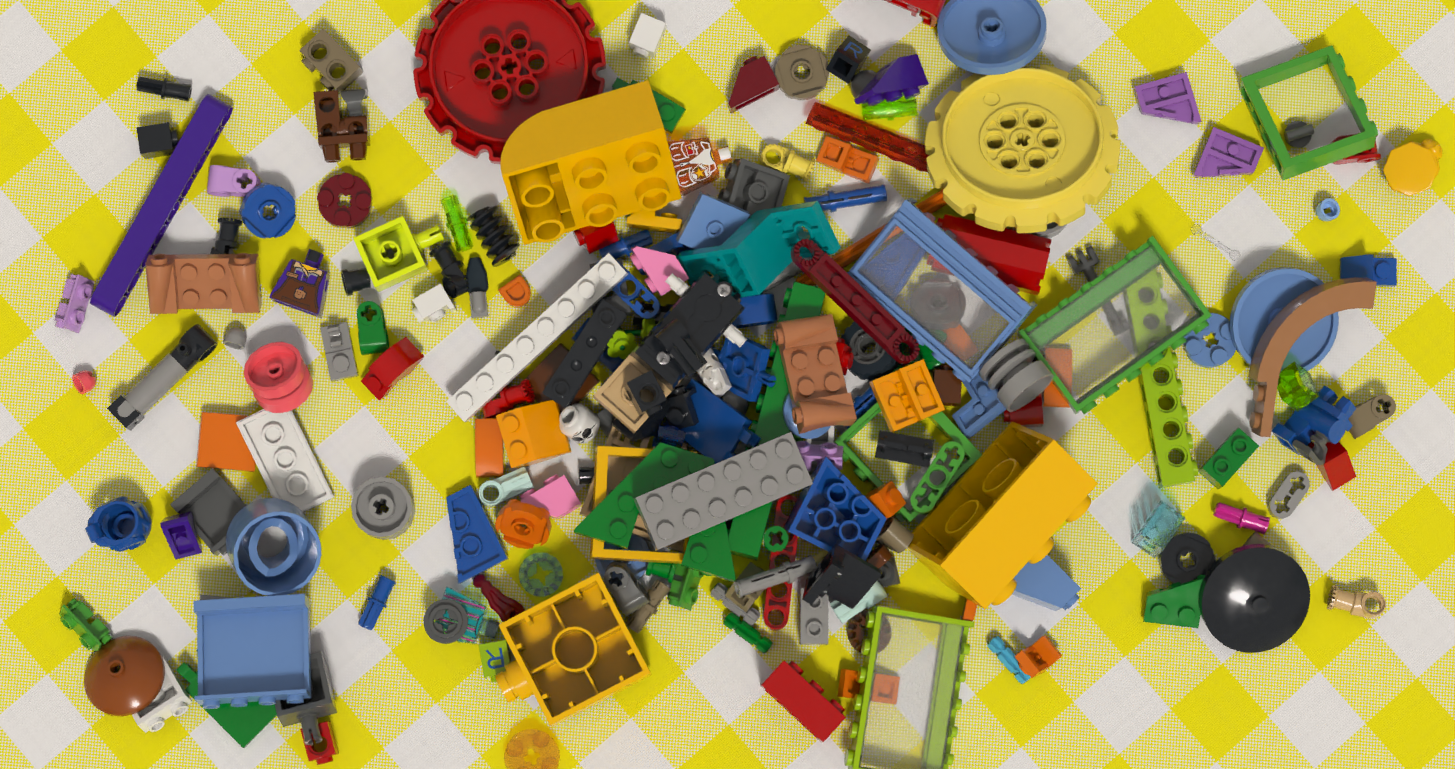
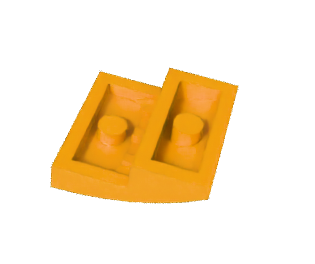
(907, 396)

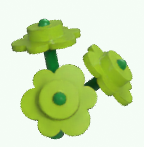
(623, 340)

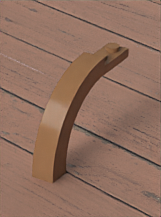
(1287, 328)

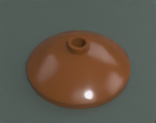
(135, 682)

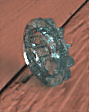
(529, 568)

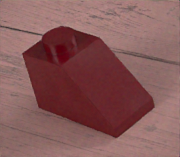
(752, 83)

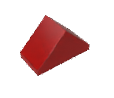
(1337, 466)

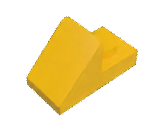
(648, 220)

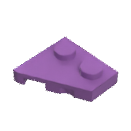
(1168, 99)

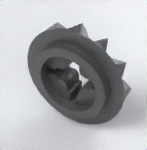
(436, 611)

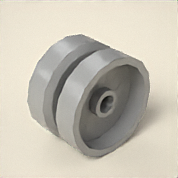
(367, 503)

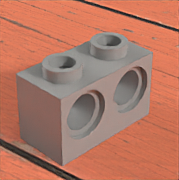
(814, 621)

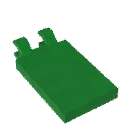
(239, 722)

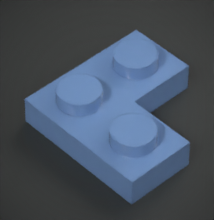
(980, 410)

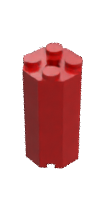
(1016, 256)

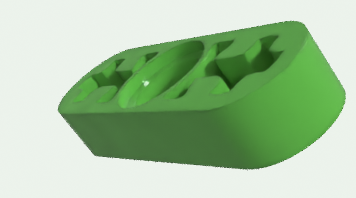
(941, 456)

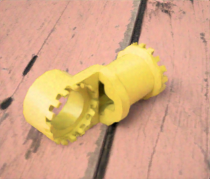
(788, 162)

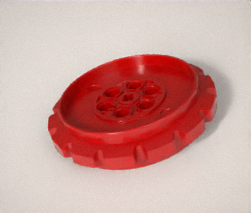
(456, 51)

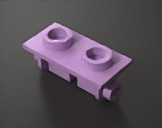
(72, 315)
(816, 453)

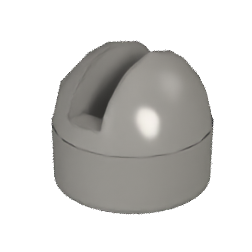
(235, 338)

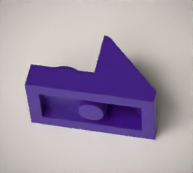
(181, 535)

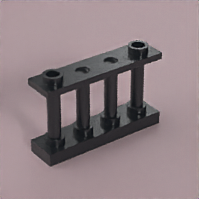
(584, 354)

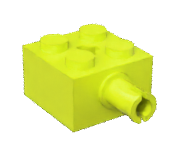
(408, 248)

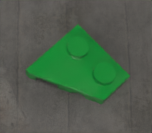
(1175, 604)

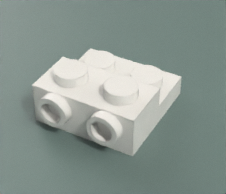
(169, 701)

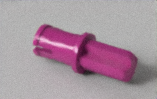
(1242, 517)

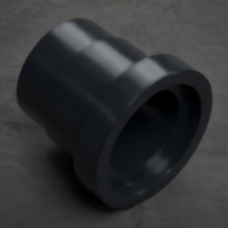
(355, 280)

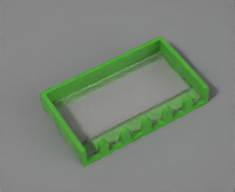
(1116, 326)

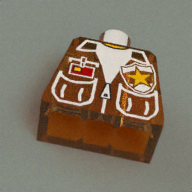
(696, 162)

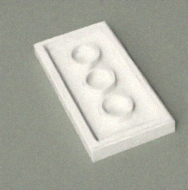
(285, 459)

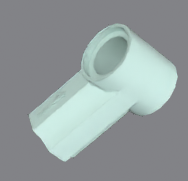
(507, 486)
(870, 599)

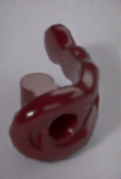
(501, 604)

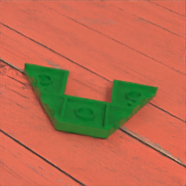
(617, 514)

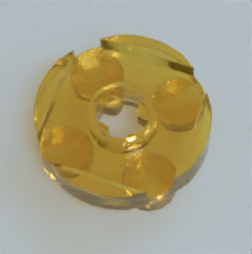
(535, 740)

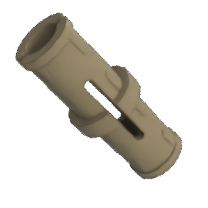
(641, 616)

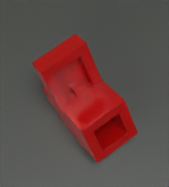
(391, 367)

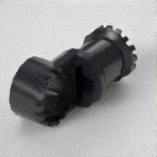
(227, 236)
(453, 278)

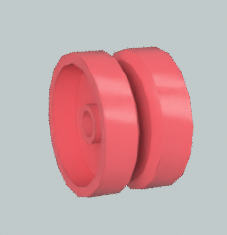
(278, 377)

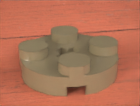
(810, 59)

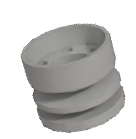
(1016, 375)

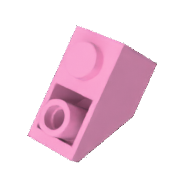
(657, 267)
(555, 497)

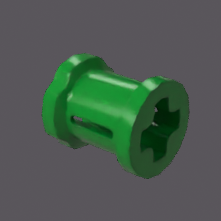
(774, 530)
(664, 570)

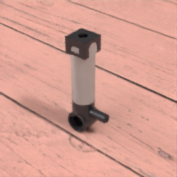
(191, 349)

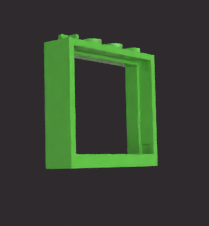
(1316, 158)
(864, 473)

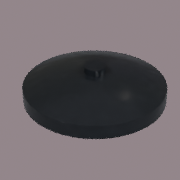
(1254, 598)

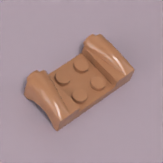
(203, 282)
(814, 373)

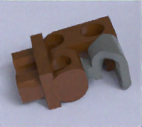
(341, 132)

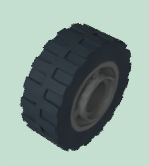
(870, 365)

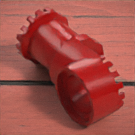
(509, 397)

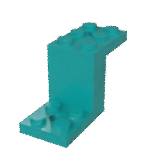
(762, 247)

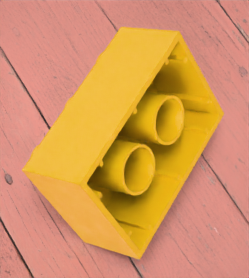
(1002, 515)

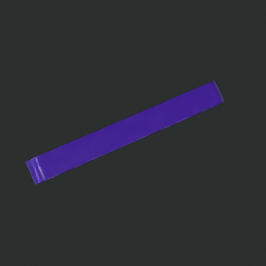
(161, 205)

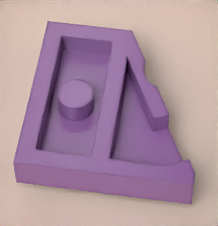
(1227, 156)

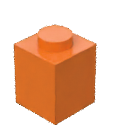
(886, 499)

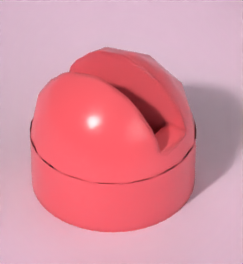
(84, 381)

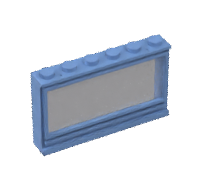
(940, 291)

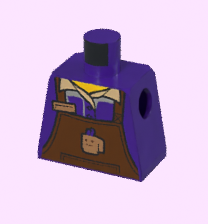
(303, 285)

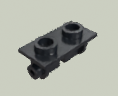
(904, 448)

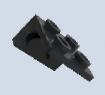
(841, 577)

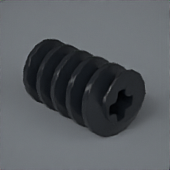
(494, 235)

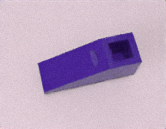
(894, 80)

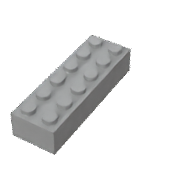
(723, 491)

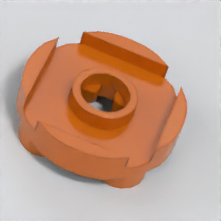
(517, 513)

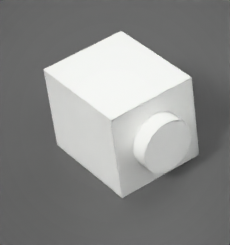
(647, 36)

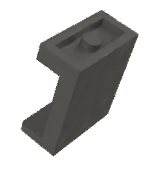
(212, 509)

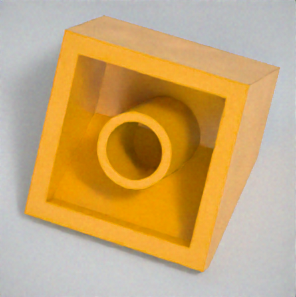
(532, 434)

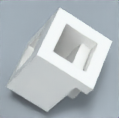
(432, 305)

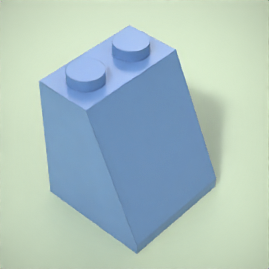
(1046, 585)

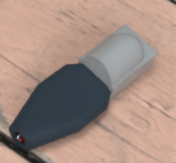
(477, 289)

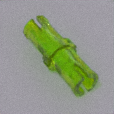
(889, 110)
(457, 223)

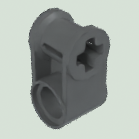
(628, 591)

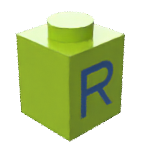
(494, 658)

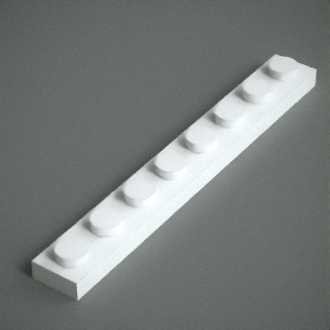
(537, 337)

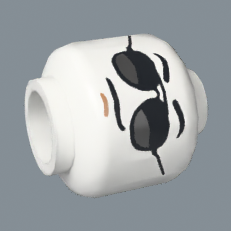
(579, 423)

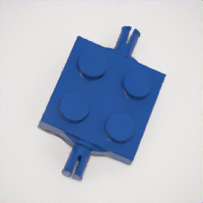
(745, 367)

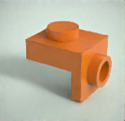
(1038, 657)

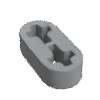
(1283, 490)

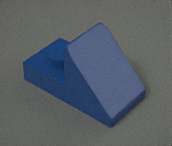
(1366, 266)

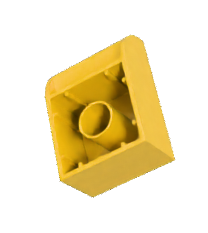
(588, 164)

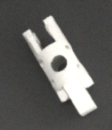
(714, 374)

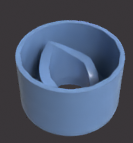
(288, 569)

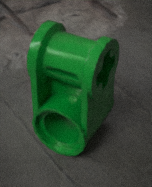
(372, 334)

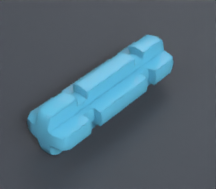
(1007, 658)

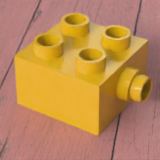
(570, 652)

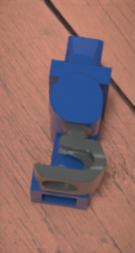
(1316, 423)

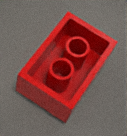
(804, 700)

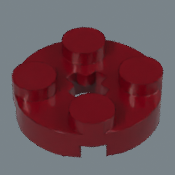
(345, 185)

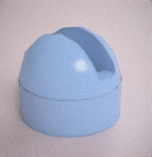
(1327, 203)

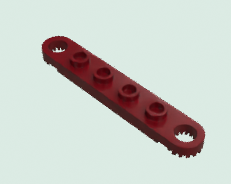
(855, 301)

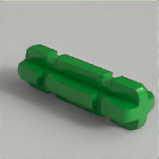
(747, 632)

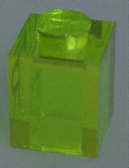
(1296, 386)

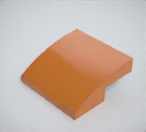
(222, 443)

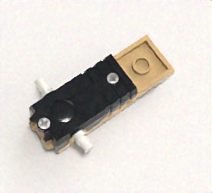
(705, 312)

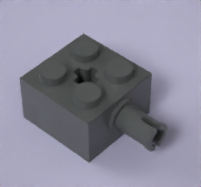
(319, 705)

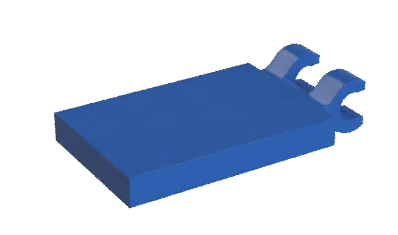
(719, 425)

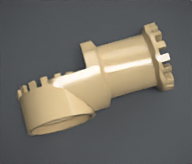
(1355, 602)

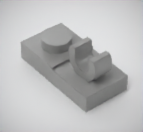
(339, 351)

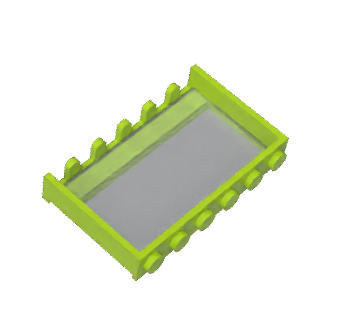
(908, 691)

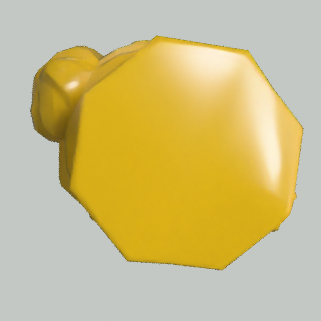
(1413, 166)

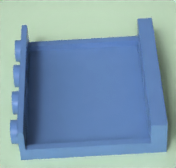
(253, 650)

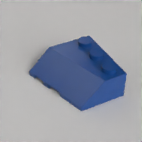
(835, 513)

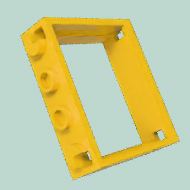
(599, 494)

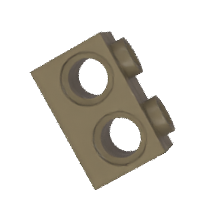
(335, 58)

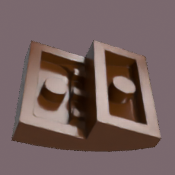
(545, 370)

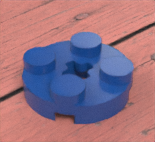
(283, 209)

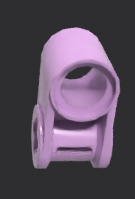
(228, 181)

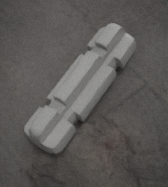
(719, 592)

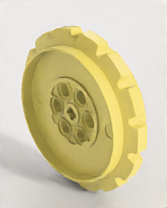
(1022, 196)

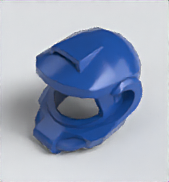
(119, 524)

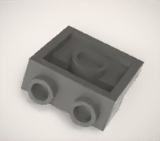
(753, 186)

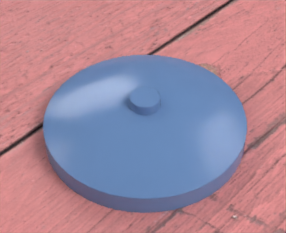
(991, 34)
(1261, 302)

